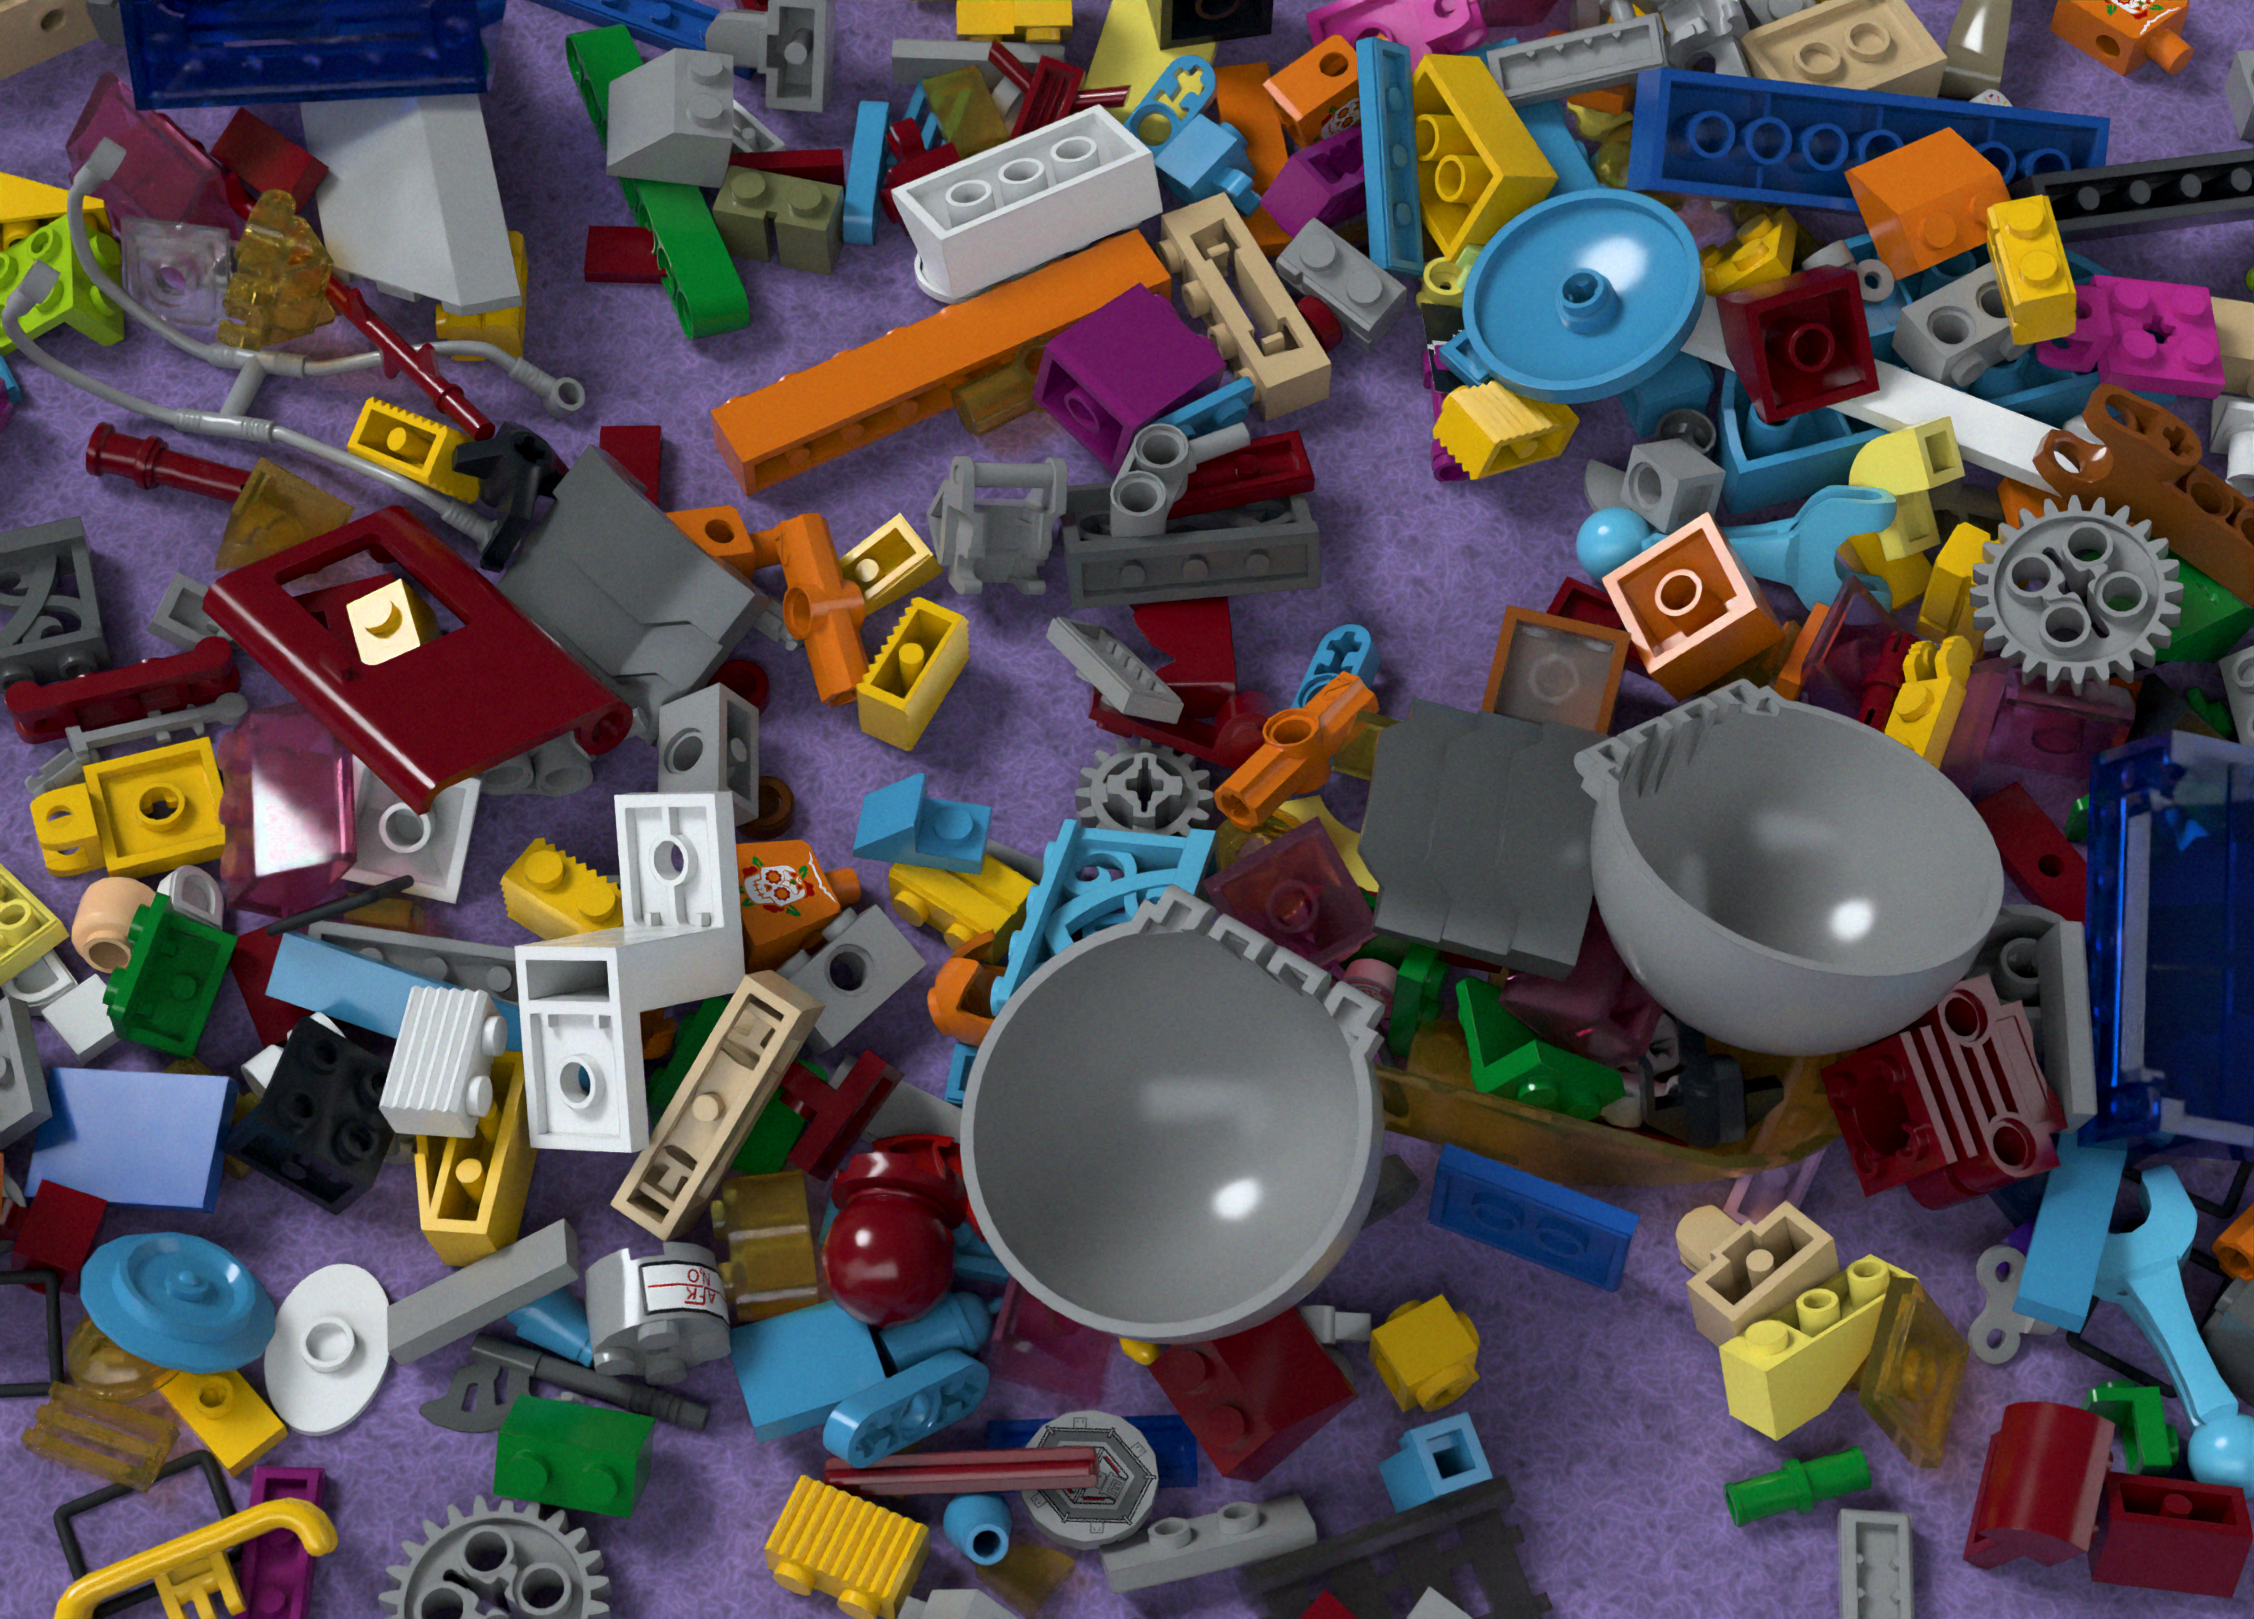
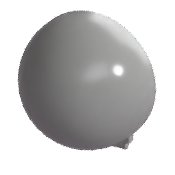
(1786, 871)
(1175, 1126)

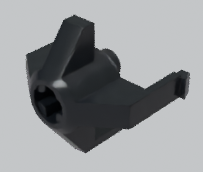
(511, 476)
(1713, 1098)

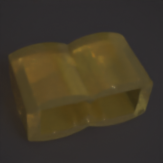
(768, 1244)

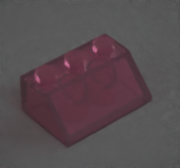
(161, 170)
(284, 811)

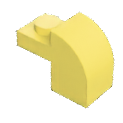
(1907, 466)

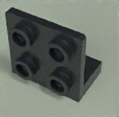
(318, 1119)

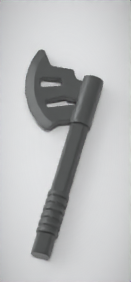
(524, 1363)

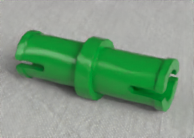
(1797, 1486)

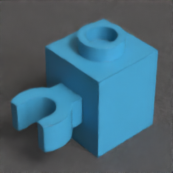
(1208, 162)

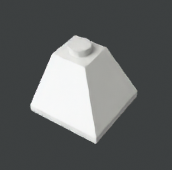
(400, 843)

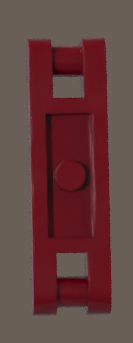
(123, 694)

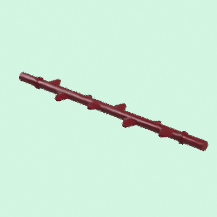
(393, 349)

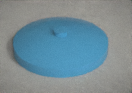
(1584, 296)

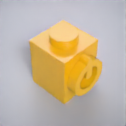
(1426, 1354)

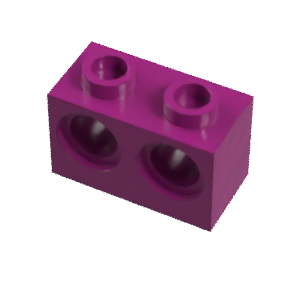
(1320, 183)

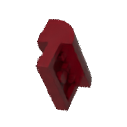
(2040, 1485)

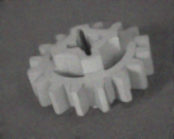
(1112, 791)

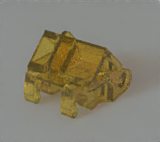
(277, 278)

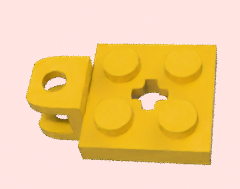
(111, 813)

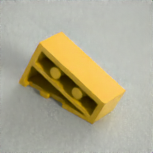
(479, 1185)

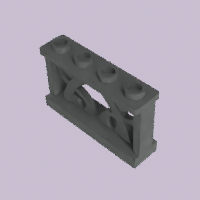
(1200, 556)
(33, 562)

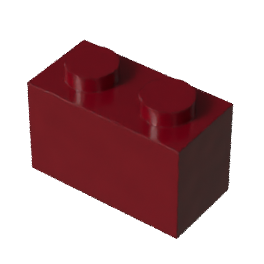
(2170, 1535)

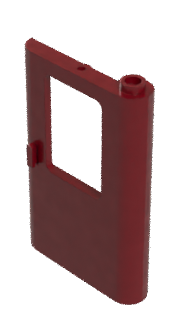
(435, 708)

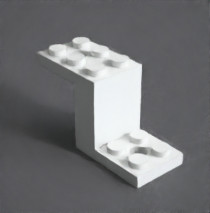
(588, 989)

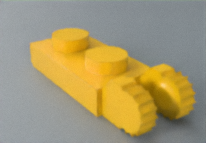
(1931, 696)

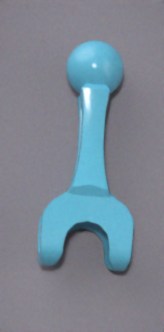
(1785, 551)
(2145, 1279)

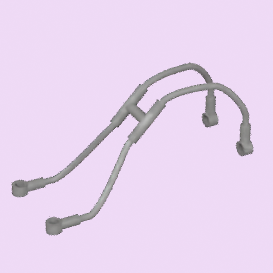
(253, 365)

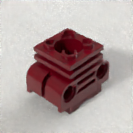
(1948, 1102)

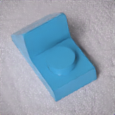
(921, 831)

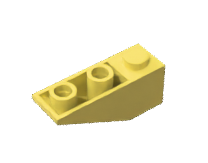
(1806, 1351)

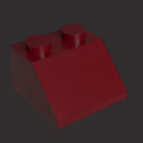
(1799, 341)
(1254, 1393)

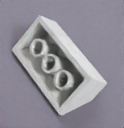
(1029, 201)

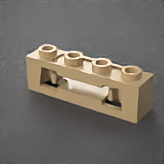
(1196, 249)
(717, 1104)

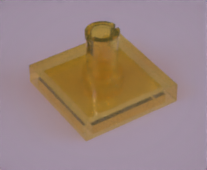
(1912, 1373)

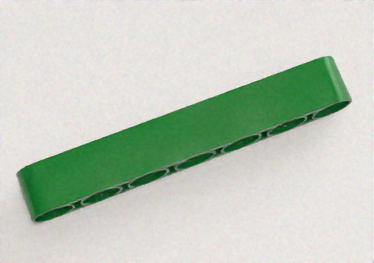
(686, 240)

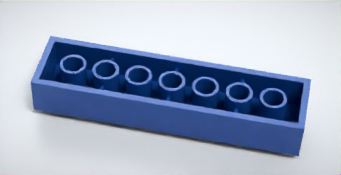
(1795, 140)

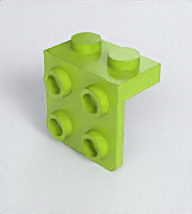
(74, 295)

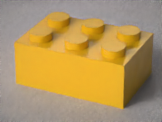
(1471, 154)

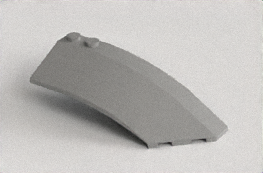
(413, 199)

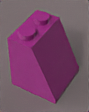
(1124, 372)

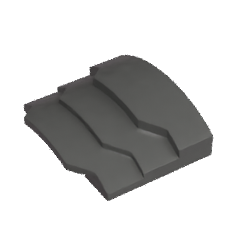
(630, 589)
(1481, 837)

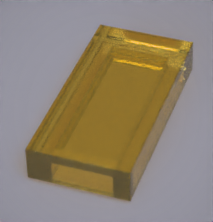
(965, 111)

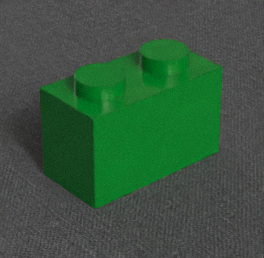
(574, 1456)

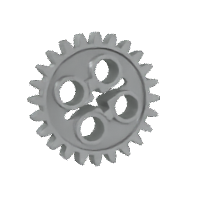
(2126, 569)
(535, 1559)

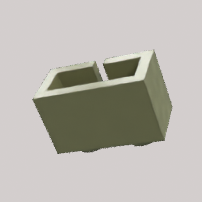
(802, 210)

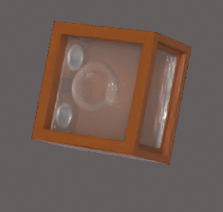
(1557, 670)

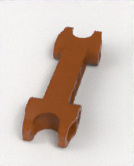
(2158, 476)

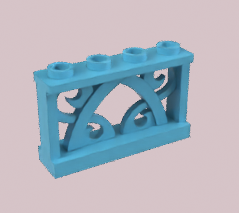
(1067, 904)

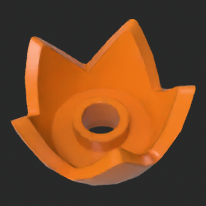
(963, 992)

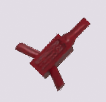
(1052, 91)

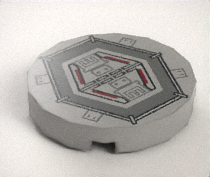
(1124, 1486)

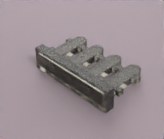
(1420, 1563)

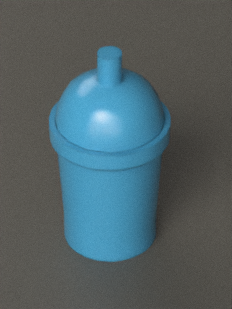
(958, 1322)

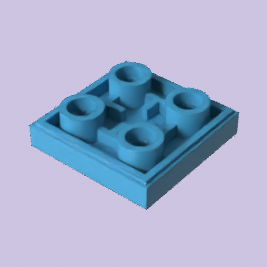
(802, 1367)

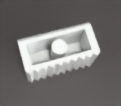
(443, 1062)

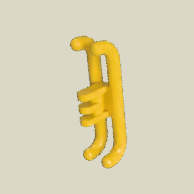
(198, 1562)

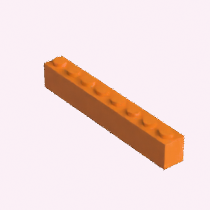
(913, 368)

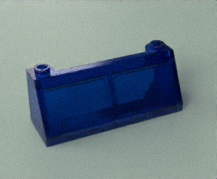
(307, 50)
(2172, 947)

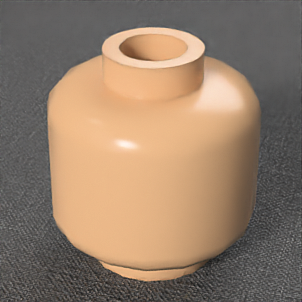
(105, 920)

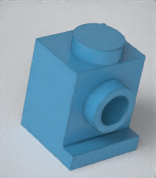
(1435, 1462)

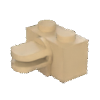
(1749, 1267)

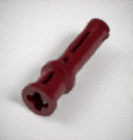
(152, 464)

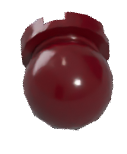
(893, 1241)

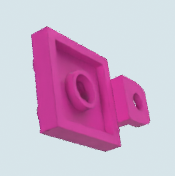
(1420, 24)
(2112, 334)

